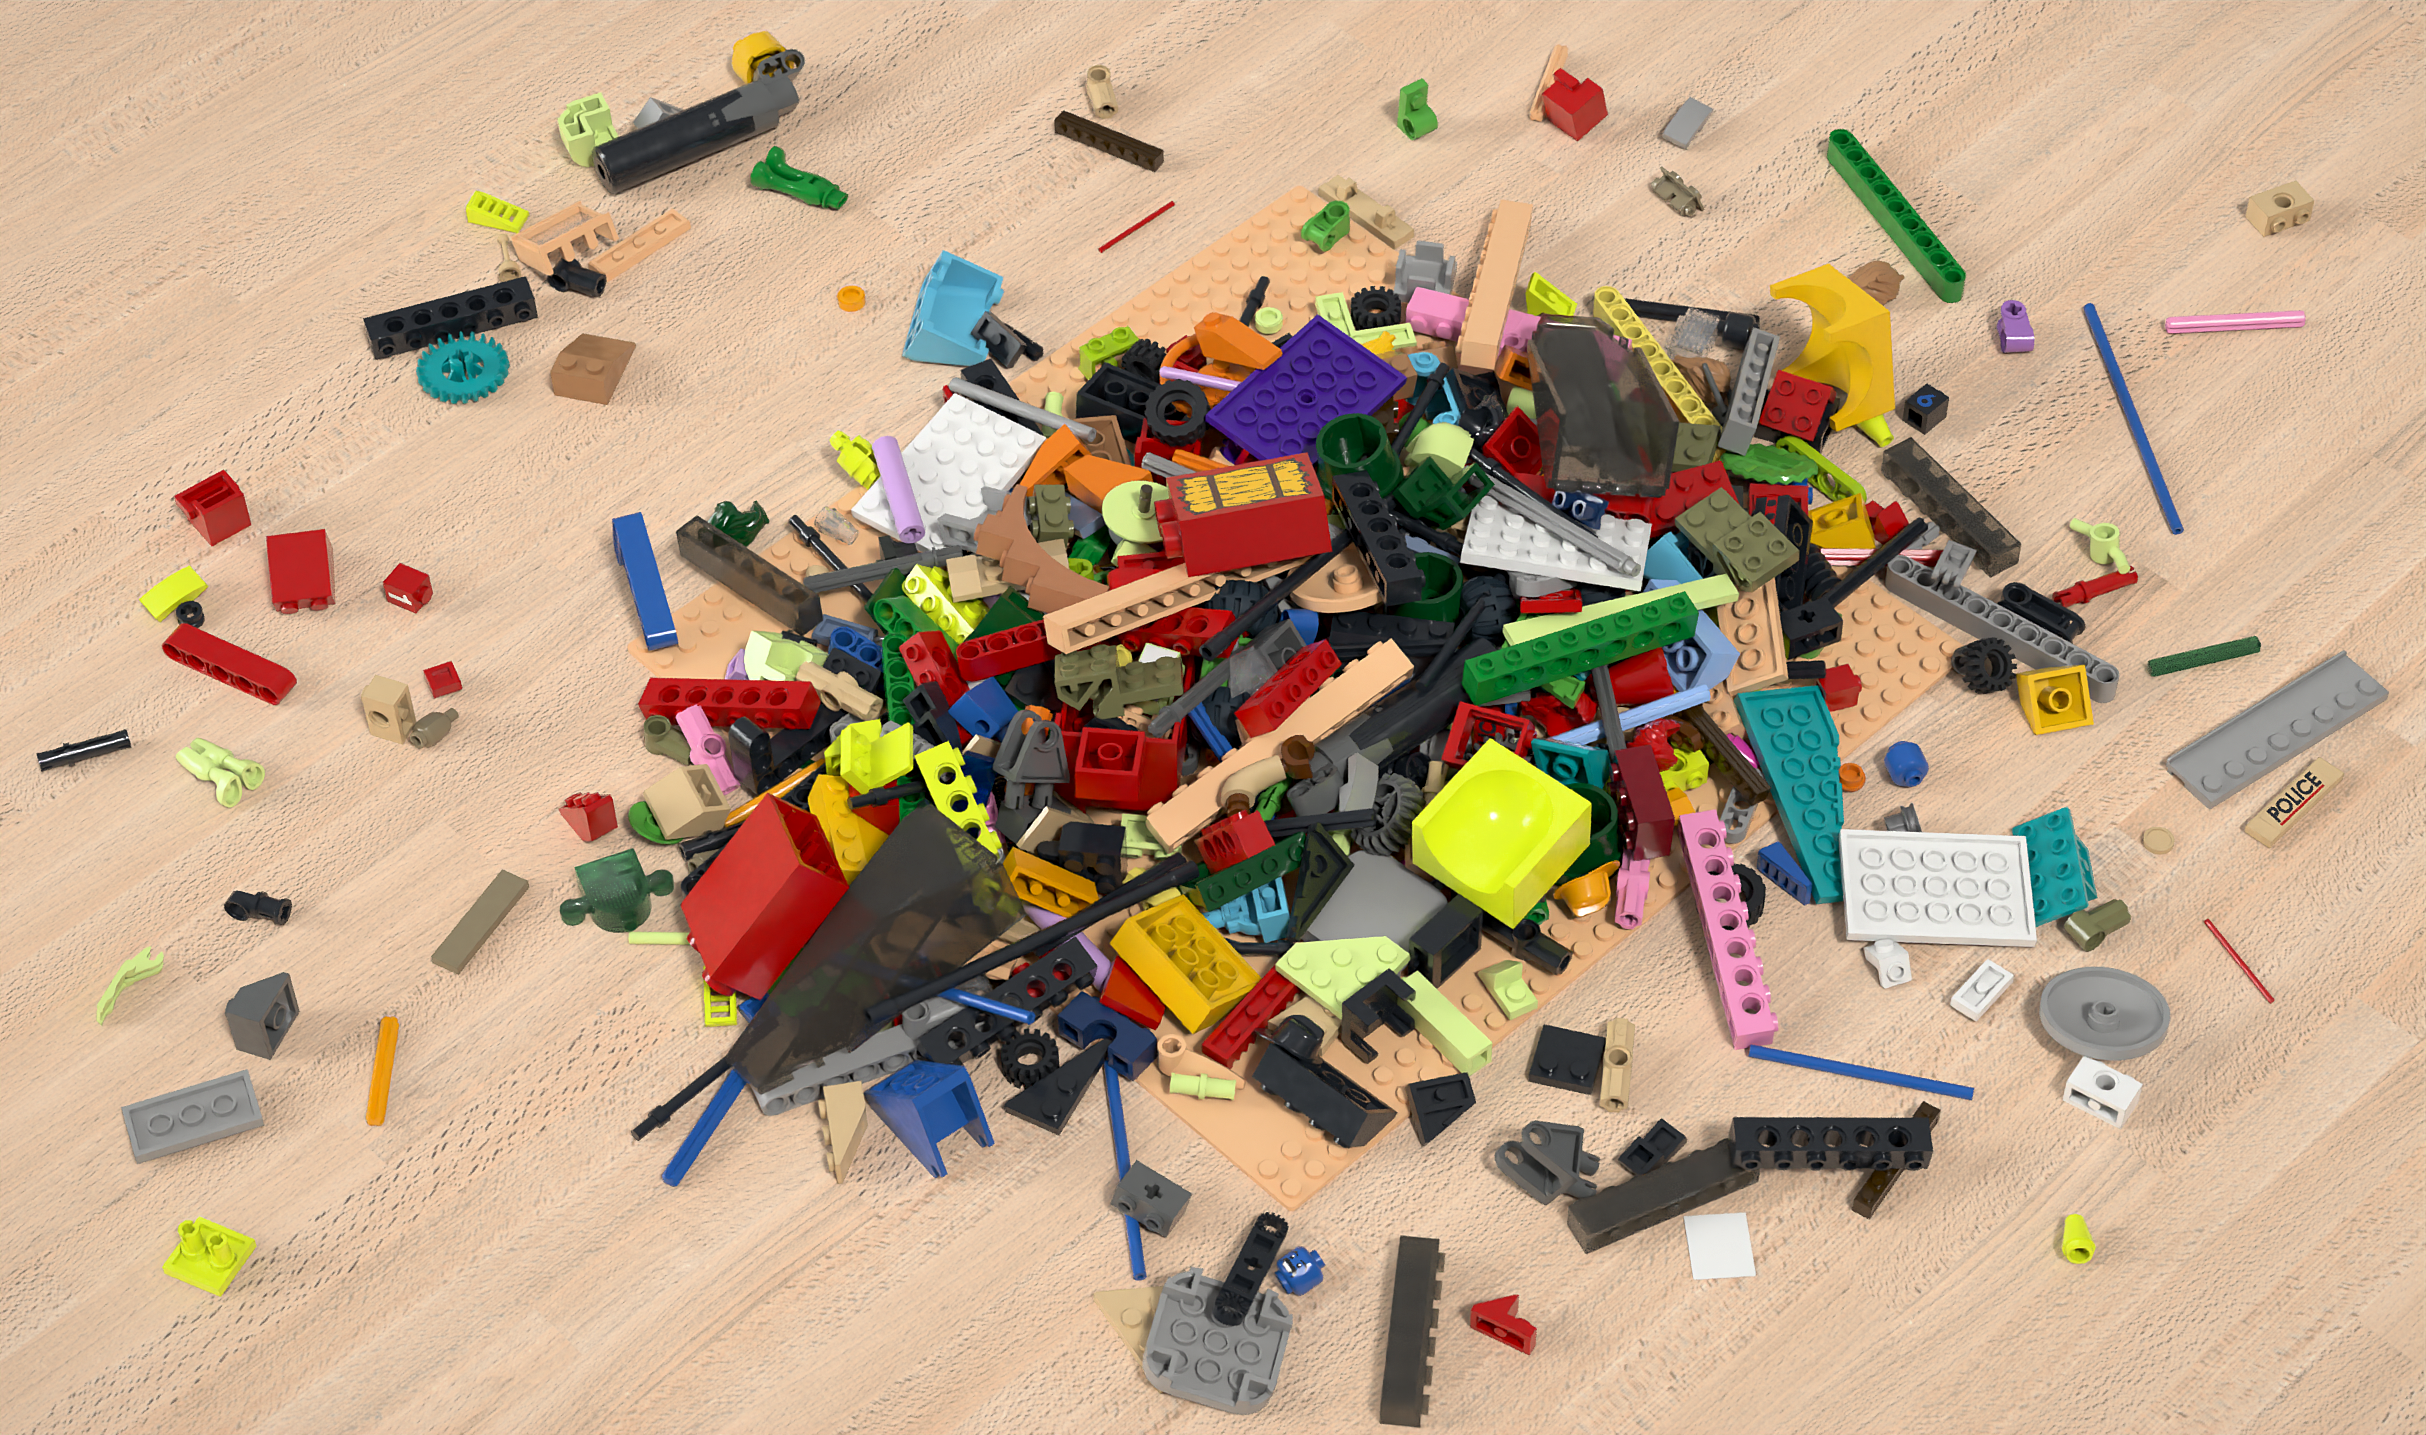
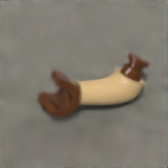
(1245, 784)

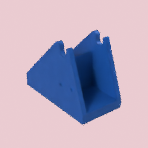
(928, 1104)

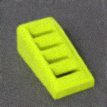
(482, 204)
(719, 1021)

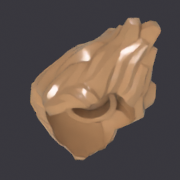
(1878, 280)
(1694, 374)

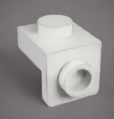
(1890, 961)

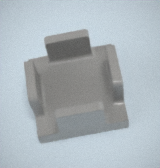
(1424, 270)

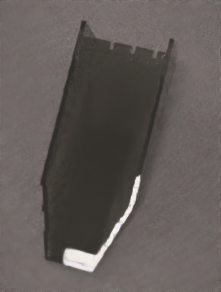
(1599, 410)
(906, 919)

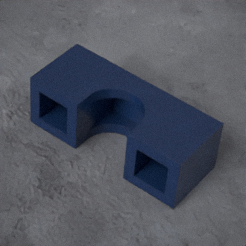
(1090, 1020)

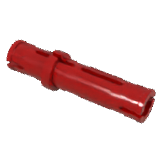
(2084, 591)

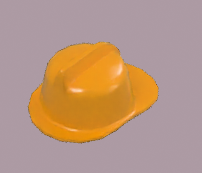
(1589, 892)

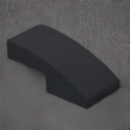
(1654, 1149)

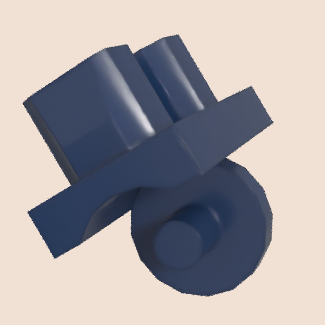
(1581, 507)

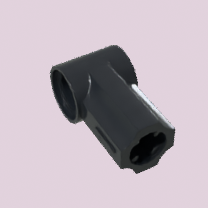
(576, 277)

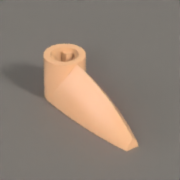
(1176, 1059)

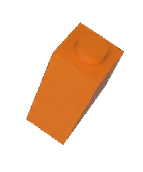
(1514, 367)
(1095, 477)

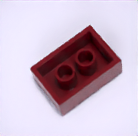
(1641, 803)

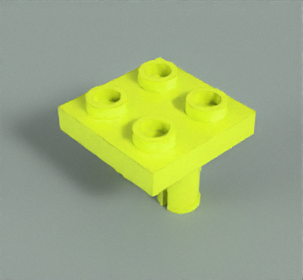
(208, 1255)

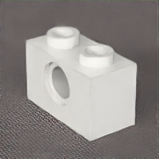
(2102, 1091)

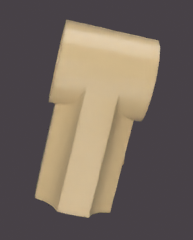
(1101, 91)

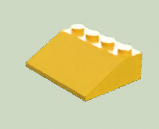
(848, 834)
(1185, 962)

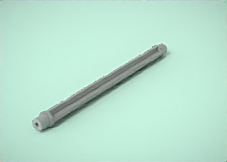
(1560, 526)

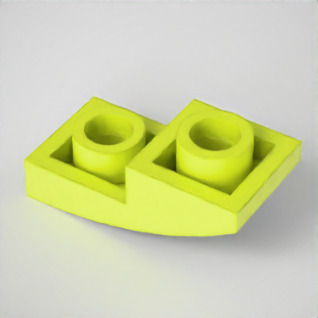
(172, 591)

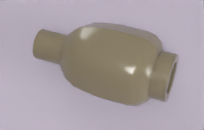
(432, 728)

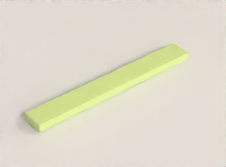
(1702, 592)

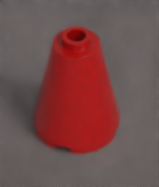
(1639, 679)

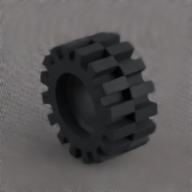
(1375, 300)
(1144, 359)
(2000, 661)
(1025, 1045)

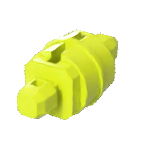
(856, 458)

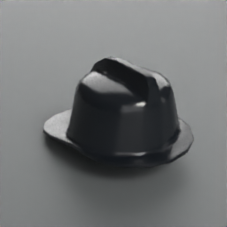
(1298, 1036)

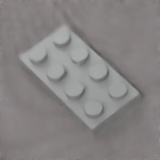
(192, 1116)

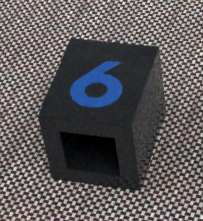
(1925, 408)

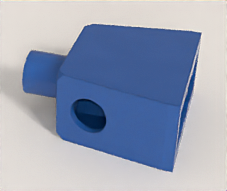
(985, 710)

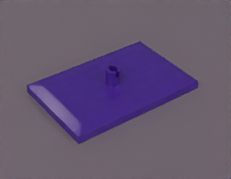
(1312, 383)

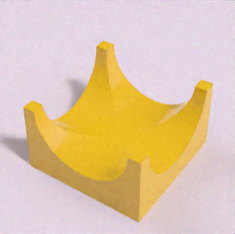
(1846, 344)

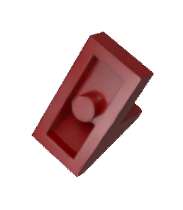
(1887, 521)
(1498, 1321)

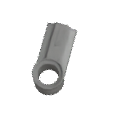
(928, 1015)

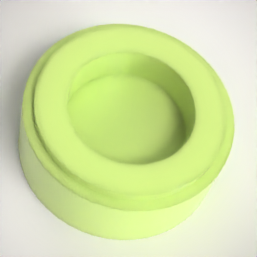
(1268, 320)

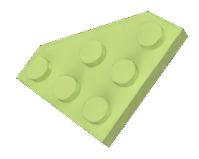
(1339, 968)

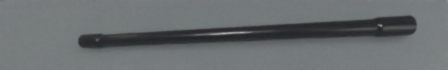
(1223, 639)
(892, 1006)

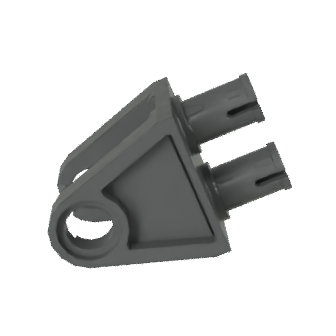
(1031, 760)
(1552, 1166)

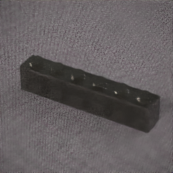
(1950, 506)
(749, 575)
(1657, 1196)
(1410, 1332)

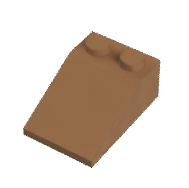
(591, 368)

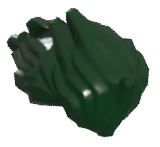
(738, 525)

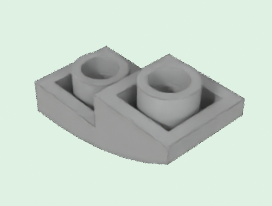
(1687, 122)
(1361, 784)

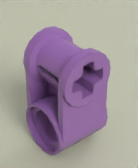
(2015, 328)

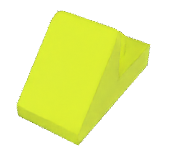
(1546, 298)

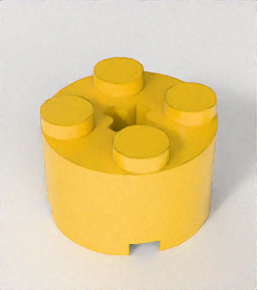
(753, 50)

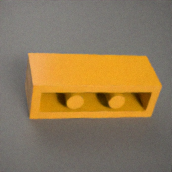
(1048, 884)

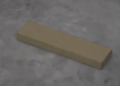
(480, 922)

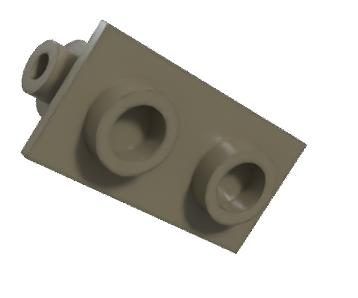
(1685, 198)

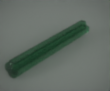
(2203, 656)

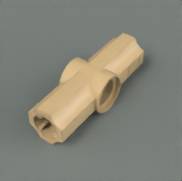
(841, 691)
(1617, 1065)

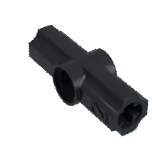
(1529, 943)

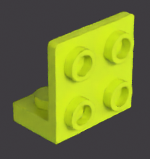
(876, 763)

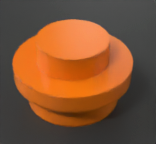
(1851, 777)

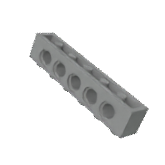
(1749, 392)

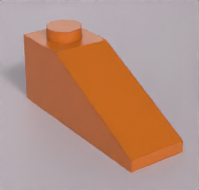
(1234, 342)
(1053, 456)

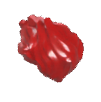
(1557, 716)
(1656, 735)

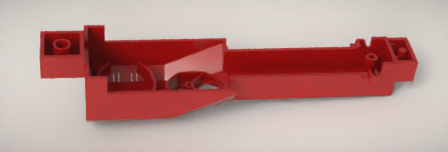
(1123, 765)

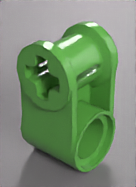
(1328, 225)

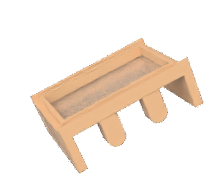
(557, 232)

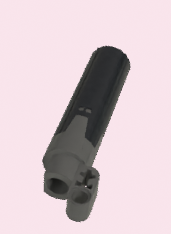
(701, 128)
(1385, 731)

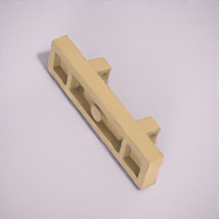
(1367, 212)

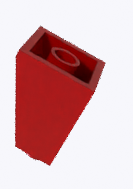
(301, 571)

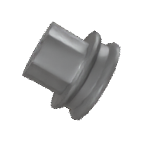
(1905, 821)

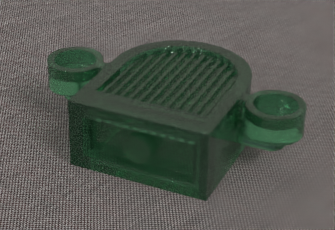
(615, 893)

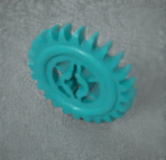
(455, 358)

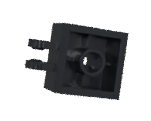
(1091, 852)

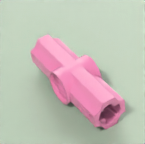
(701, 736)
(1631, 891)

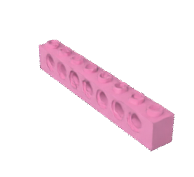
(1744, 1028)

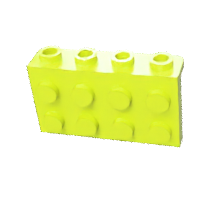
(932, 593)

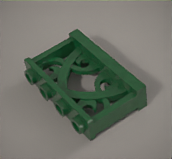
(1245, 876)

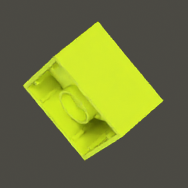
(1501, 833)

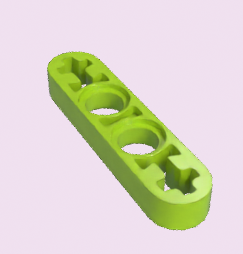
(1844, 484)

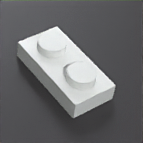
(1982, 990)

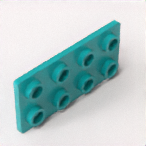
(2057, 866)

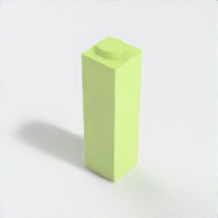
(1446, 1026)

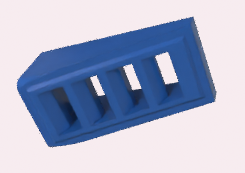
(1783, 871)

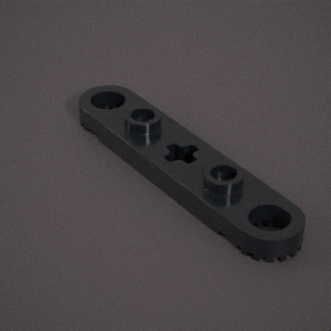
(1242, 1283)

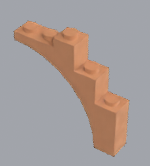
(1026, 562)

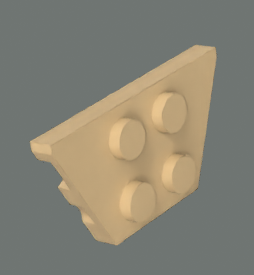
(1130, 1315)

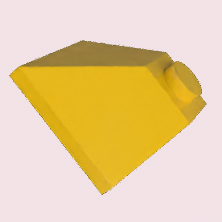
(1842, 524)
(2055, 698)

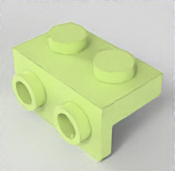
(1141, 840)

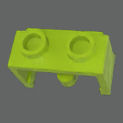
(1105, 349)

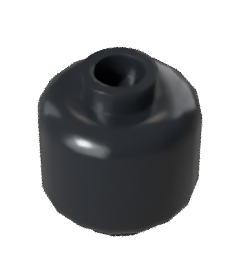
(1736, 330)

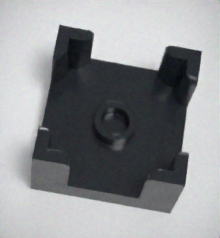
(1372, 1008)

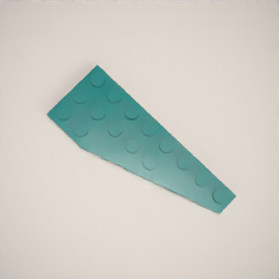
(1802, 766)

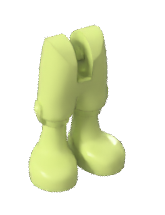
(207, 763)

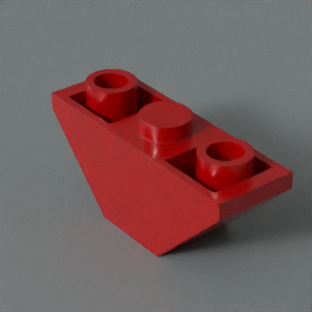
(590, 814)

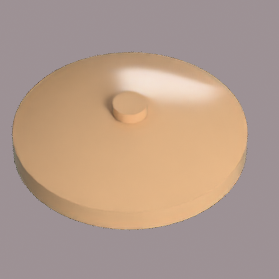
(1338, 586)

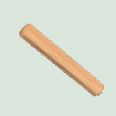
(1556, 61)

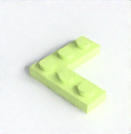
(1335, 310)

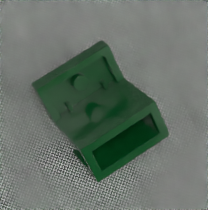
(1436, 497)
(1007, 612)

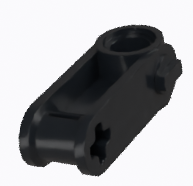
(2041, 611)

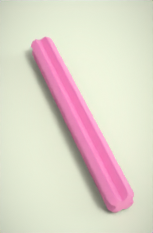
(2234, 322)

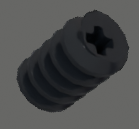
(1819, 574)

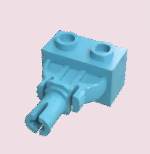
(1256, 913)

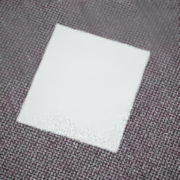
(1719, 1246)

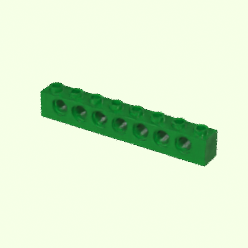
(1579, 648)

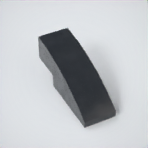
(931, 715)

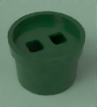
(1346, 442)
(1443, 583)
(1605, 836)

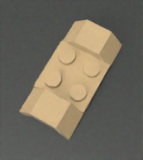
(982, 577)

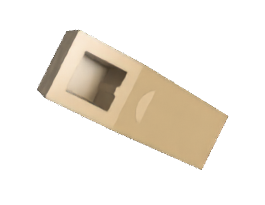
(847, 1123)

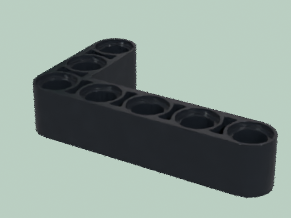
(767, 761)

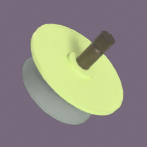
(1131, 512)

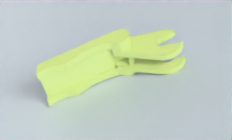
(130, 972)

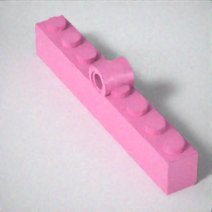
(1443, 317)

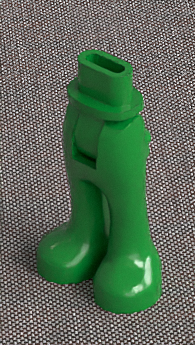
(804, 185)

